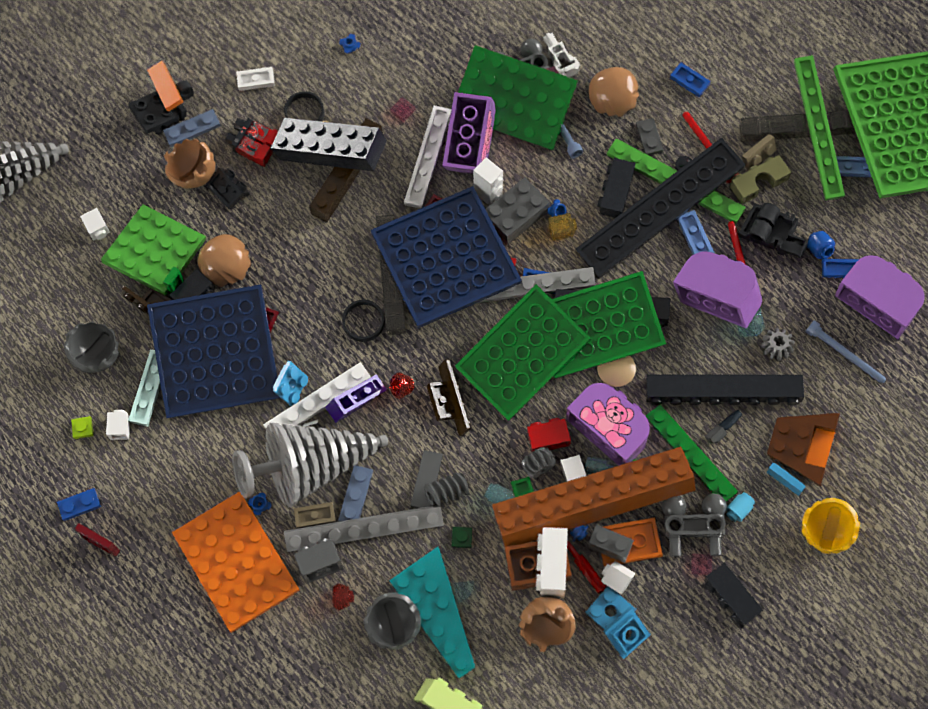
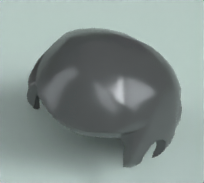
(91, 347)
(392, 621)

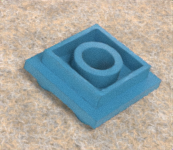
(290, 383)
(608, 598)
(618, 629)

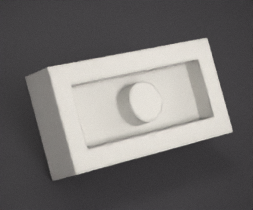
(255, 78)

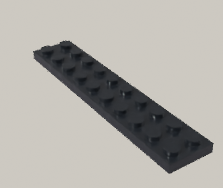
(660, 208)

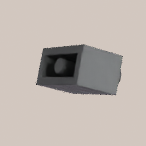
(610, 543)

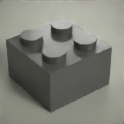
(318, 560)

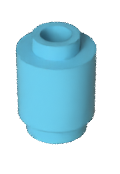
(740, 507)

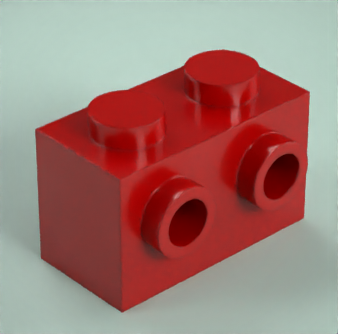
(549, 435)

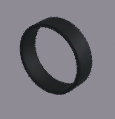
(304, 94)
(357, 303)

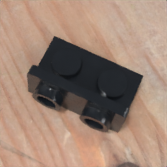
(227, 187)

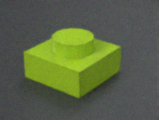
(82, 427)

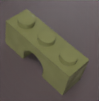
(772, 170)

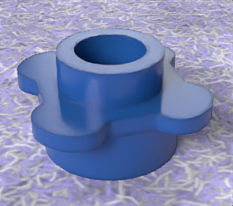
(350, 39)
(557, 208)
(261, 497)
(579, 533)

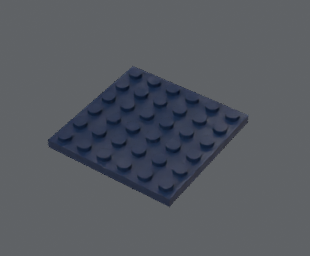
(445, 257)
(213, 351)

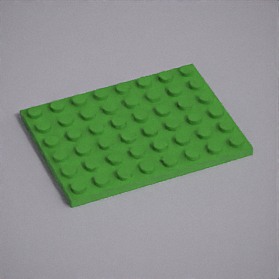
(890, 119)

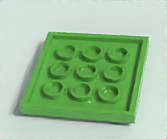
(152, 247)

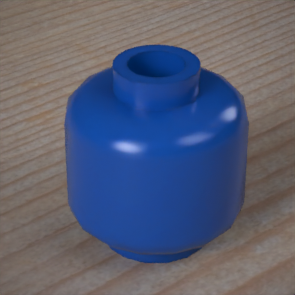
(821, 245)

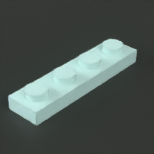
(146, 393)

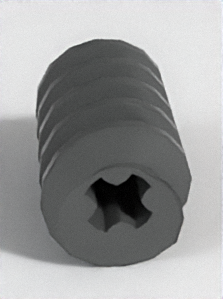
(446, 487)

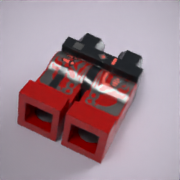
(252, 141)

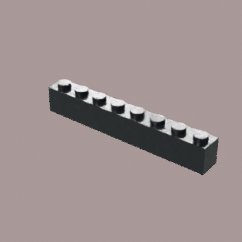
(724, 388)

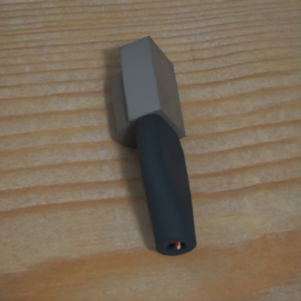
(719, 432)

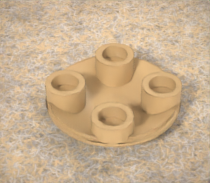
(617, 372)

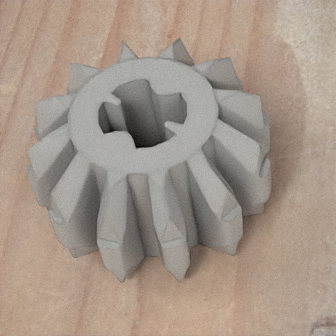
(770, 344)

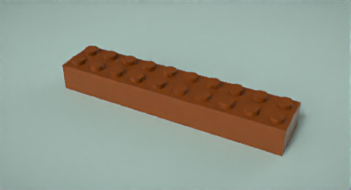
(595, 496)

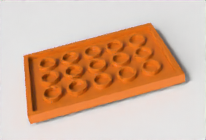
(235, 562)

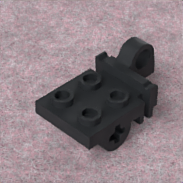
(152, 113)
(772, 228)

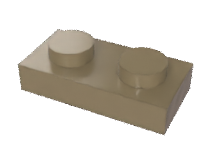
(759, 152)
(314, 515)

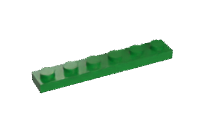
(698, 461)

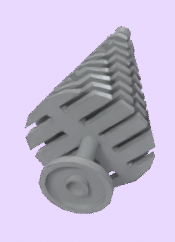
(24, 161)
(304, 459)

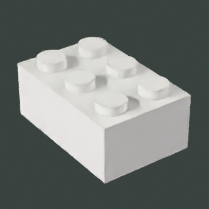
(552, 562)

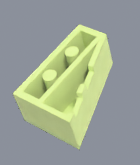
(438, 696)

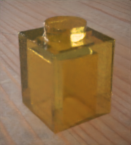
(562, 226)

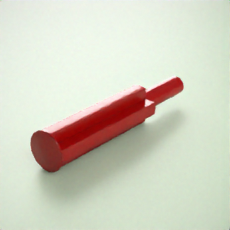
(587, 569)

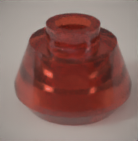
(401, 385)
(342, 596)

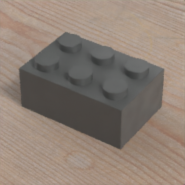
(517, 210)

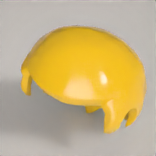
(830, 525)

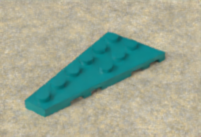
(431, 592)

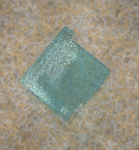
(755, 327)

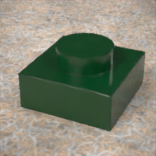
(462, 537)

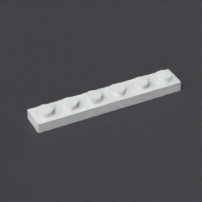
(427, 157)
(320, 398)

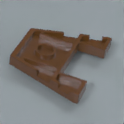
(793, 439)

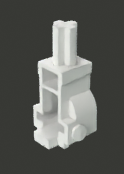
(557, 52)

